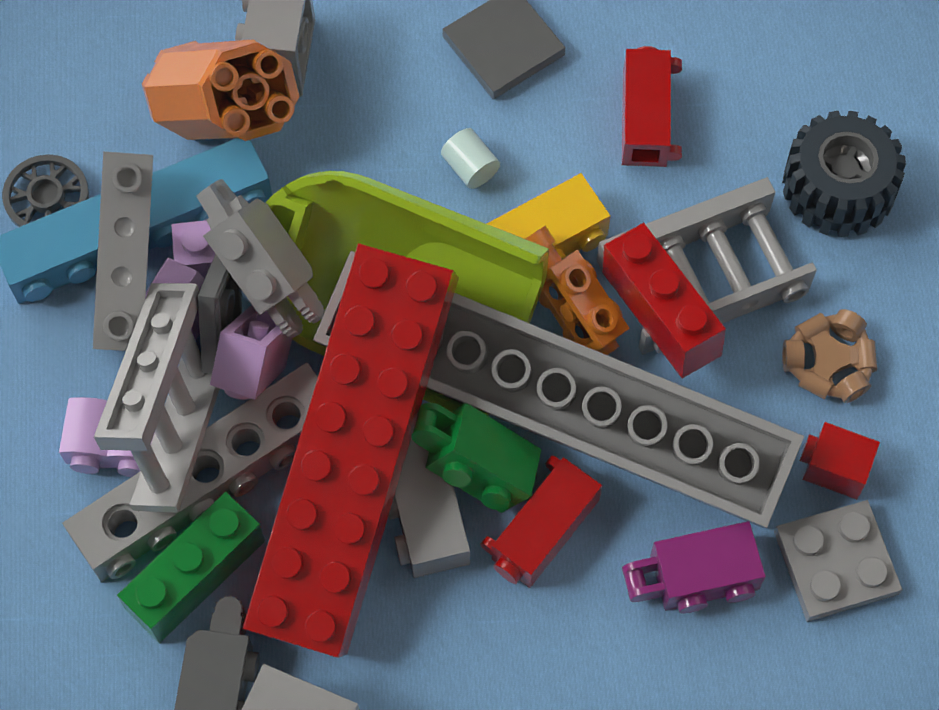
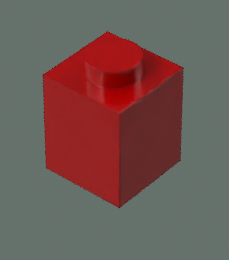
(839, 460)

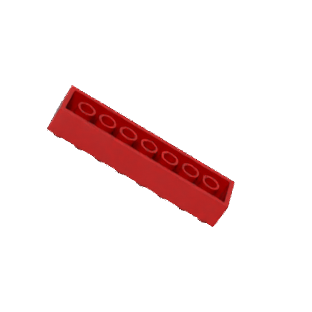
(351, 451)

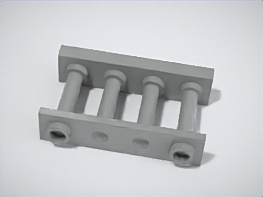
(709, 223)
(122, 247)
(140, 391)

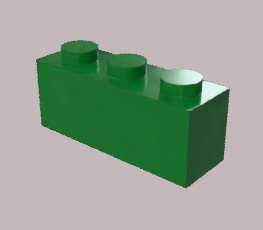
(192, 567)

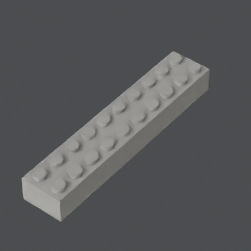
(606, 408)

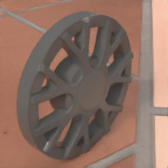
(45, 191)

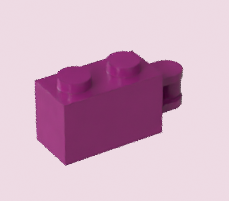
(699, 569)

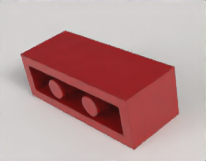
(663, 300)

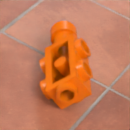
(580, 299)

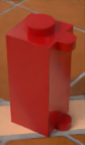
(648, 107)
(544, 523)

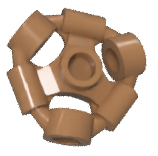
(832, 355)

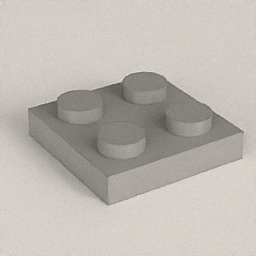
(837, 560)

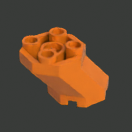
(221, 90)

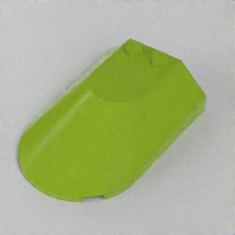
(339, 209)

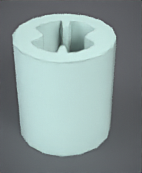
(470, 158)

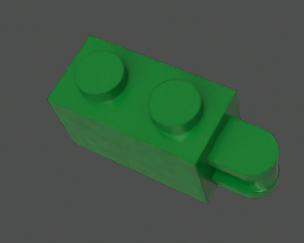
(477, 454)

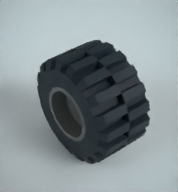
(843, 173)

